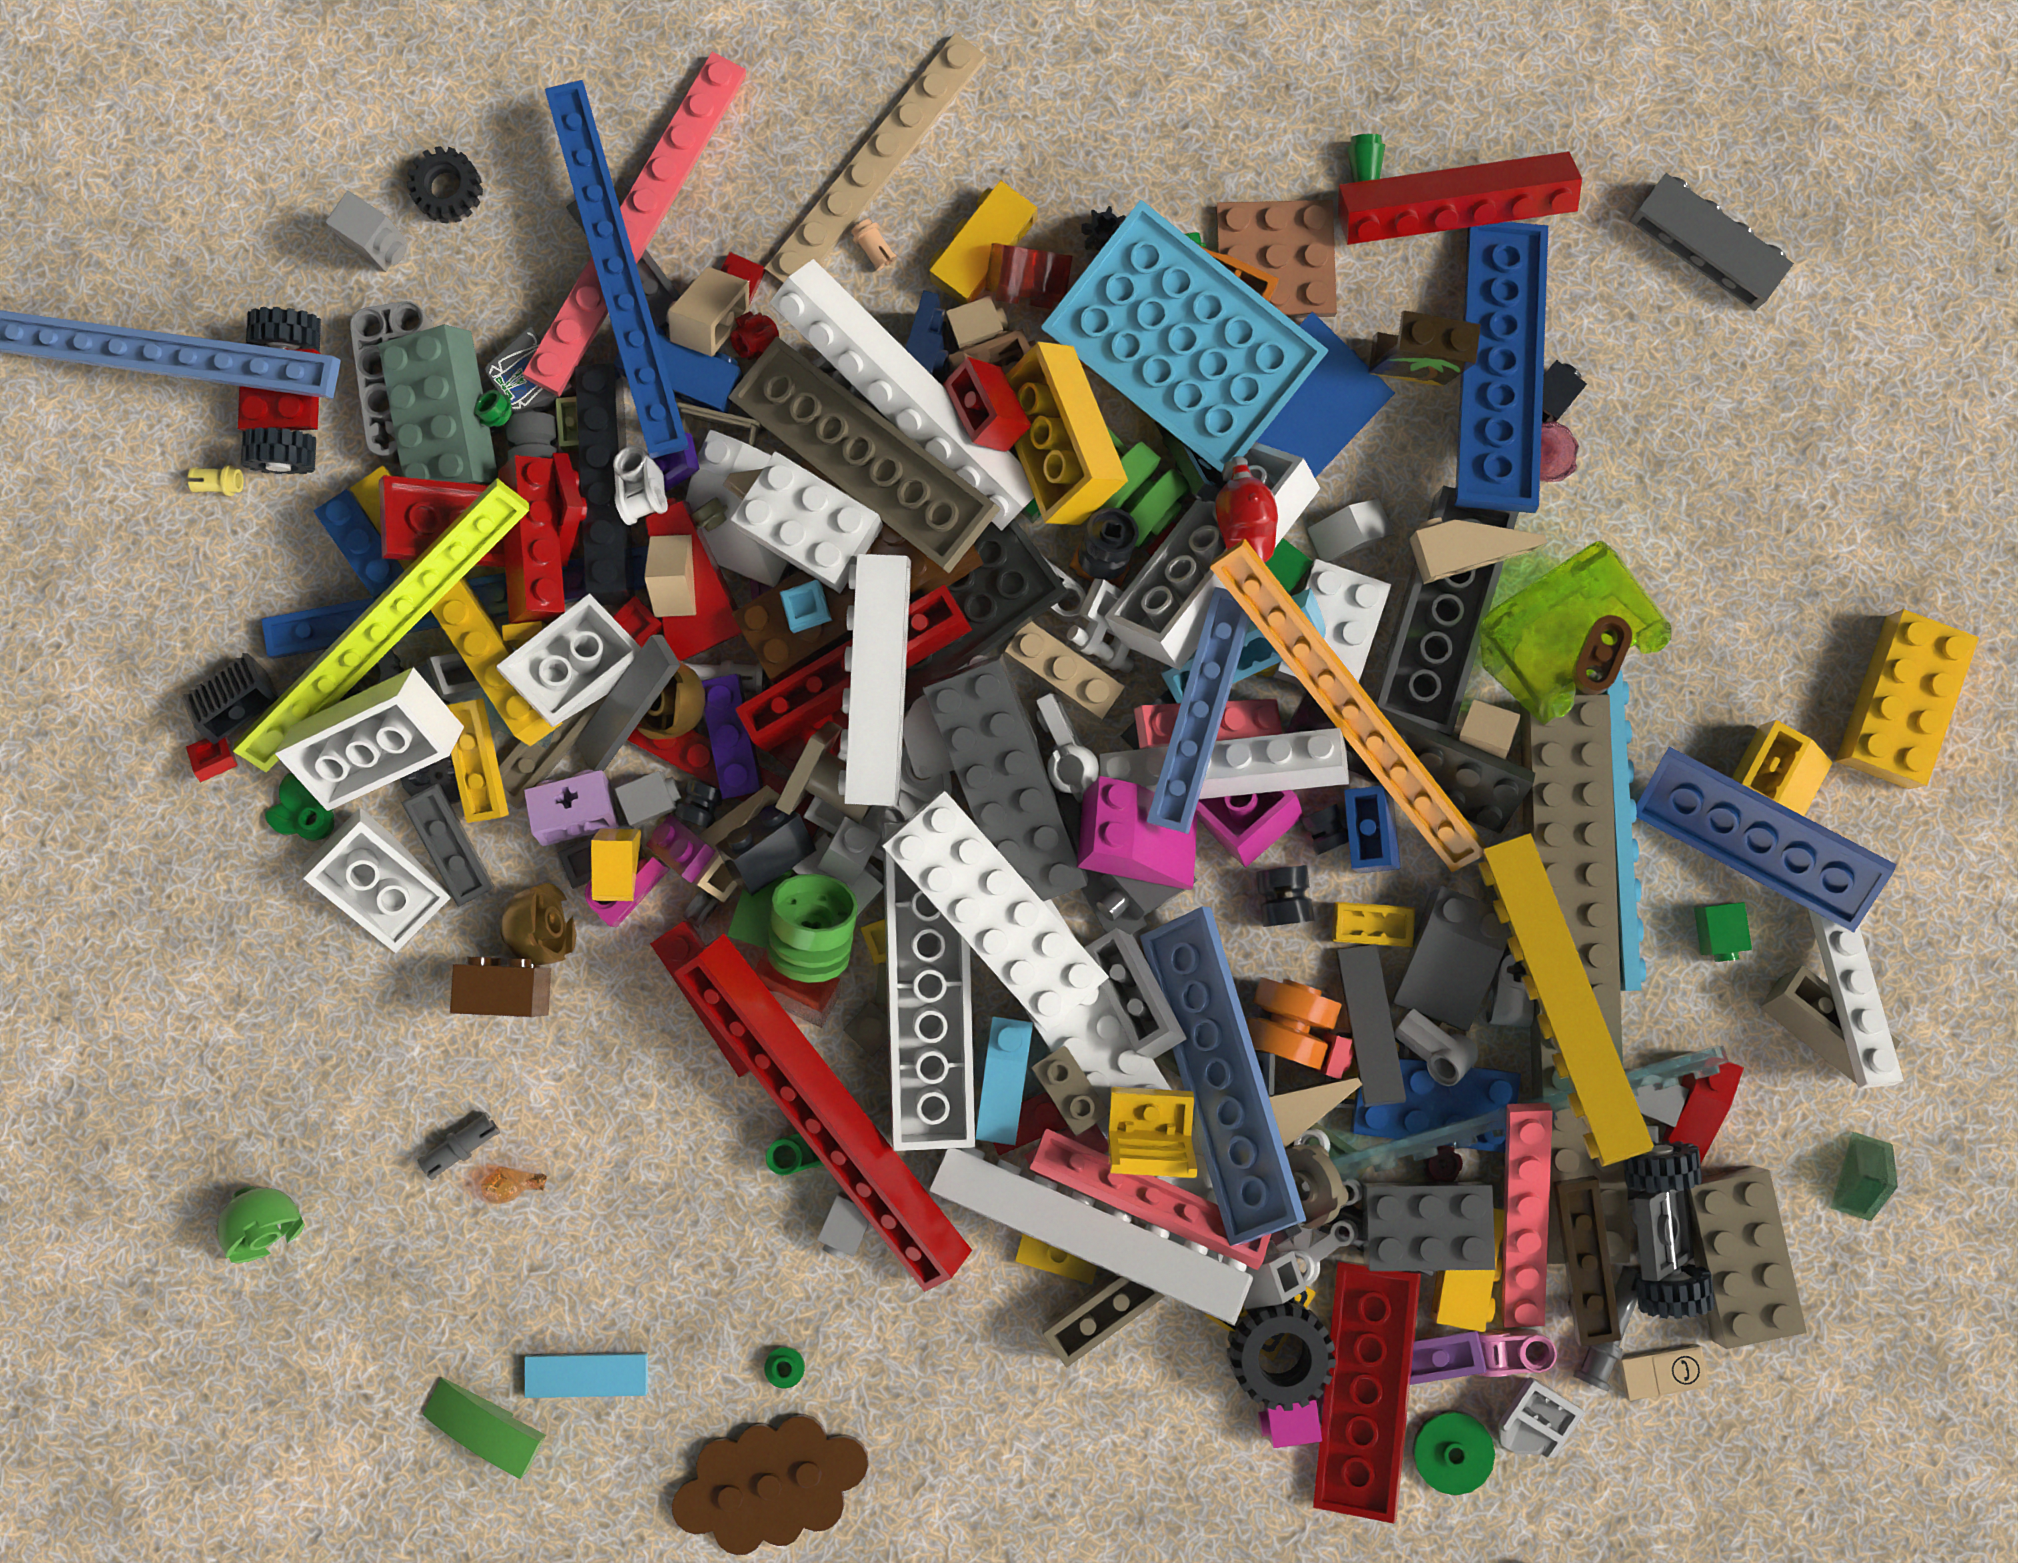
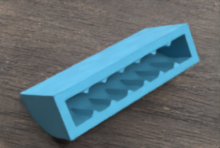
(1256, 651)

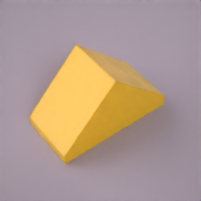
(614, 864)

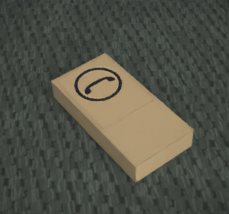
(1664, 1372)

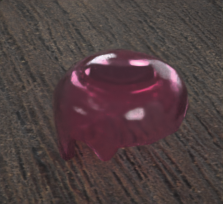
(1558, 452)

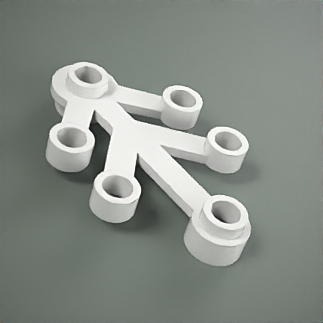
(1302, 1242)

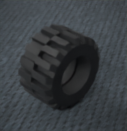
(1295, 1383)

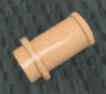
(873, 243)

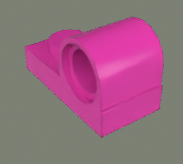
(647, 876)

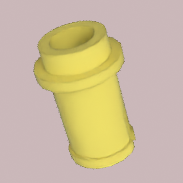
(217, 480)

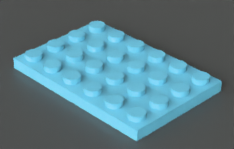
(1184, 338)

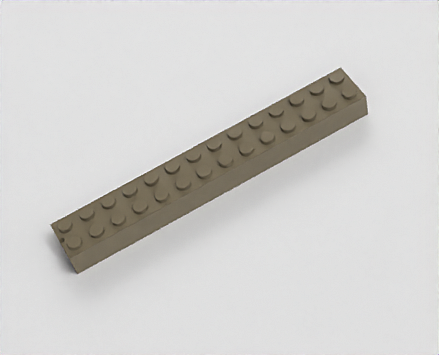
(1574, 834)

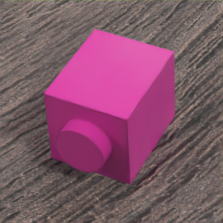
(1291, 1427)

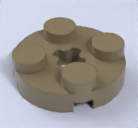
(1326, 1188)

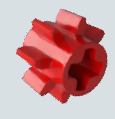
(753, 334)

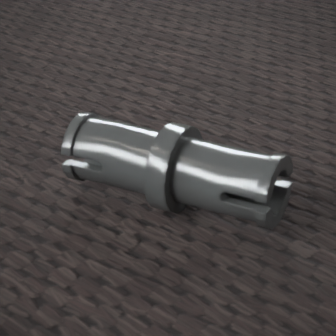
(458, 1146)

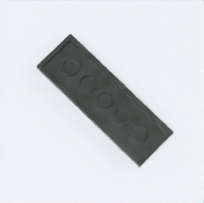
(1475, 781)

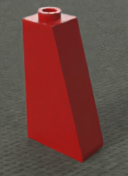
(713, 598)

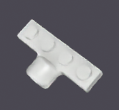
(1071, 765)

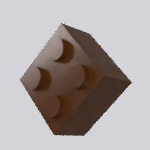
(499, 990)

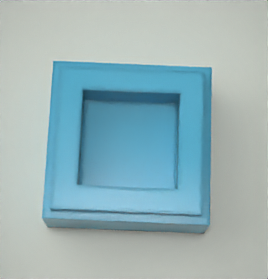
(805, 606)

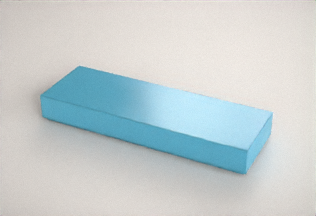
(586, 1375)

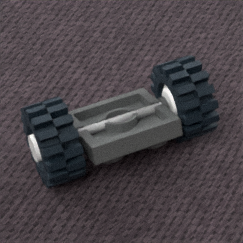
(1666, 1233)

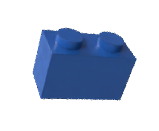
(1372, 829)

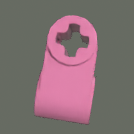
(1506, 1350)

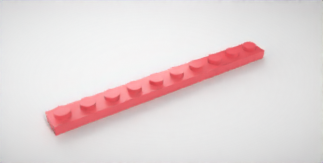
(642, 214)

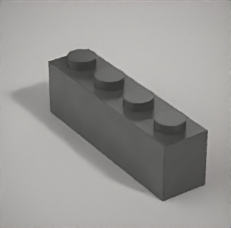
(1711, 241)

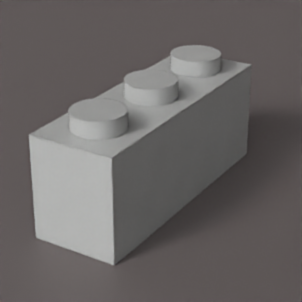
(1136, 994)

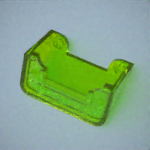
(1539, 631)

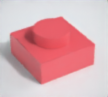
(1337, 1057)

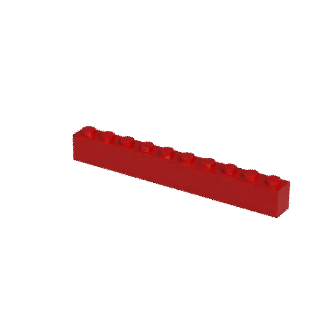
(824, 1112)

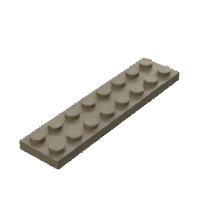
(864, 454)

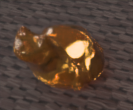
(508, 1183)

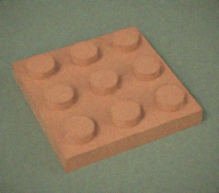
(1289, 243)

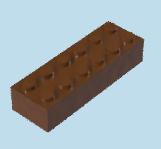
(785, 652)

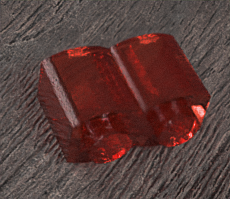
(1027, 274)

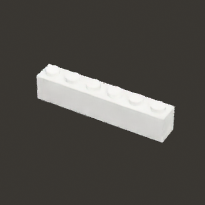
(877, 680)
(1247, 764)

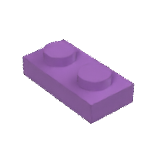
(1447, 1357)

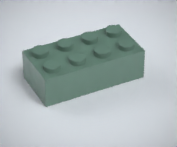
(432, 402)

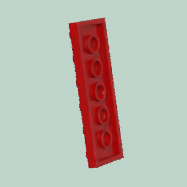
(1368, 1392)

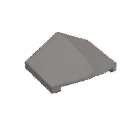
(1538, 1420)

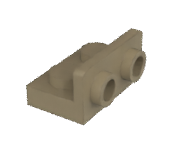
(1070, 1090)

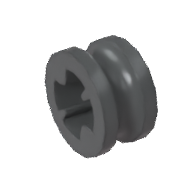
(701, 908)

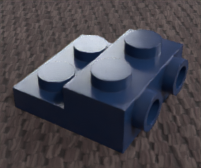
(926, 337)

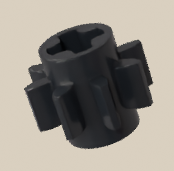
(1104, 220)

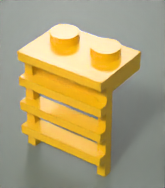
(1151, 1132)

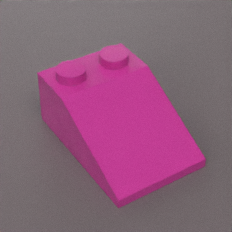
(1249, 821)
(1124, 844)

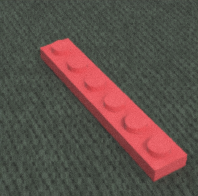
(1142, 1197)
(1526, 1214)

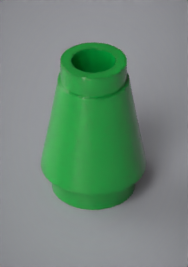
(1366, 156)

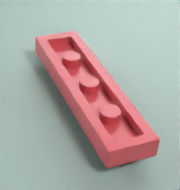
(1239, 721)

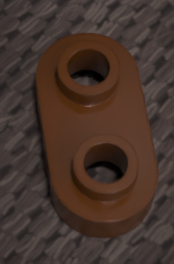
(1600, 657)

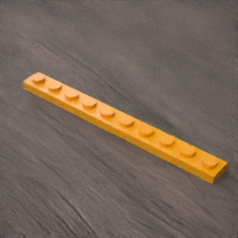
(1347, 705)

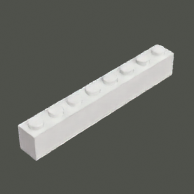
(897, 385)
(1092, 1234)

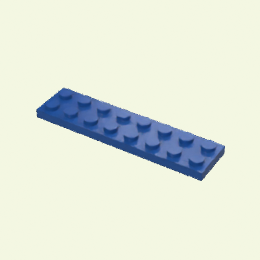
(1505, 387)

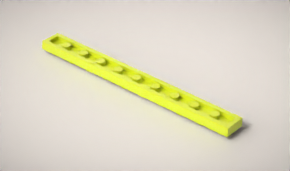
(385, 620)

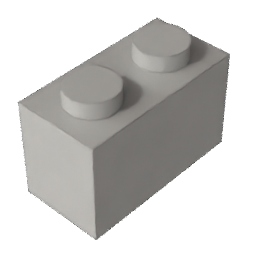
(367, 231)

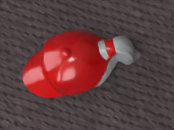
(1246, 509)

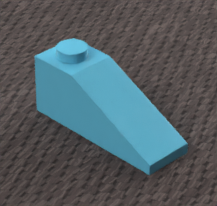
(1004, 1080)

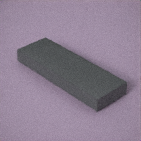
(448, 844)

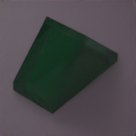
(1866, 1177)

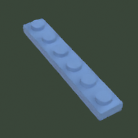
(1200, 713)

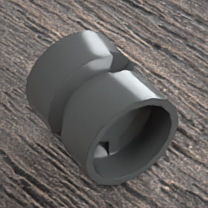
(531, 435)

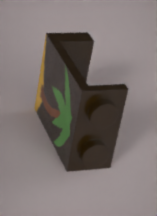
(1426, 349)

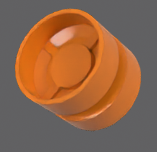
(1294, 1012)

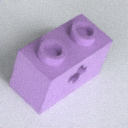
(551, 812)

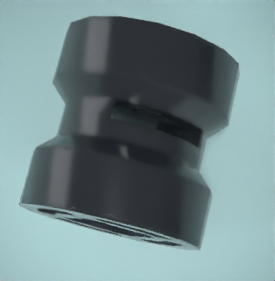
(704, 796)
(1326, 829)

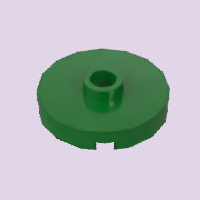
(1450, 1431)

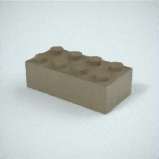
(1745, 1248)

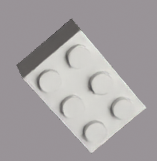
(807, 521)
(1350, 612)

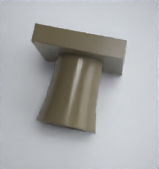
(819, 774)

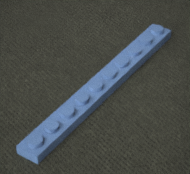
(169, 354)

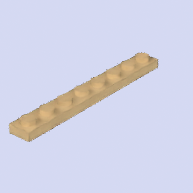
(879, 158)

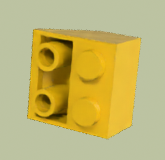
(1783, 766)

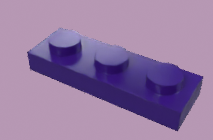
(730, 742)

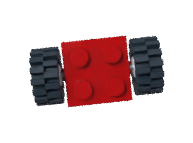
(271, 415)

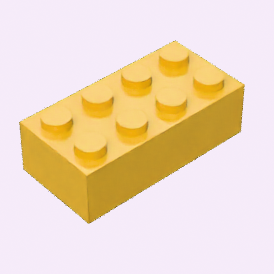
(1068, 444)
(1907, 699)

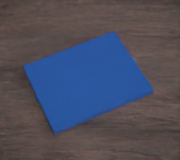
(1328, 405)

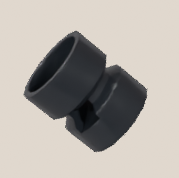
(1108, 543)
(1285, 910)

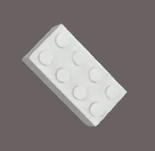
(370, 739)

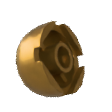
(676, 707)
(536, 925)

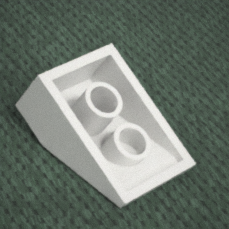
(571, 661)
(375, 880)

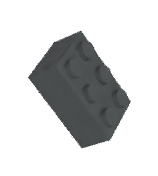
(1428, 1226)

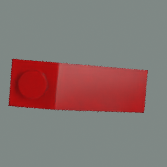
(1705, 1107)

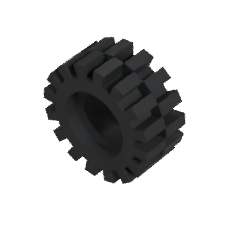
(437, 164)

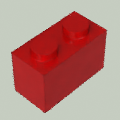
(986, 404)

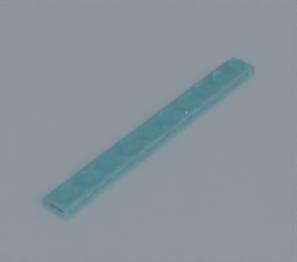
(1464, 1131)

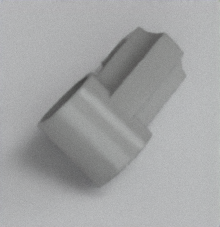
(1446, 1055)

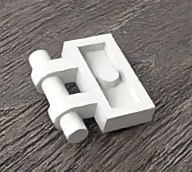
(1089, 641)

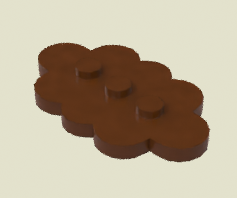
(770, 1484)

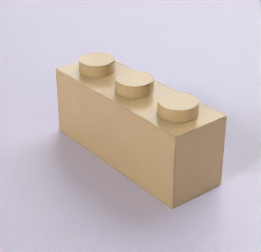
(1064, 671)

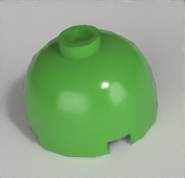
(252, 1220)

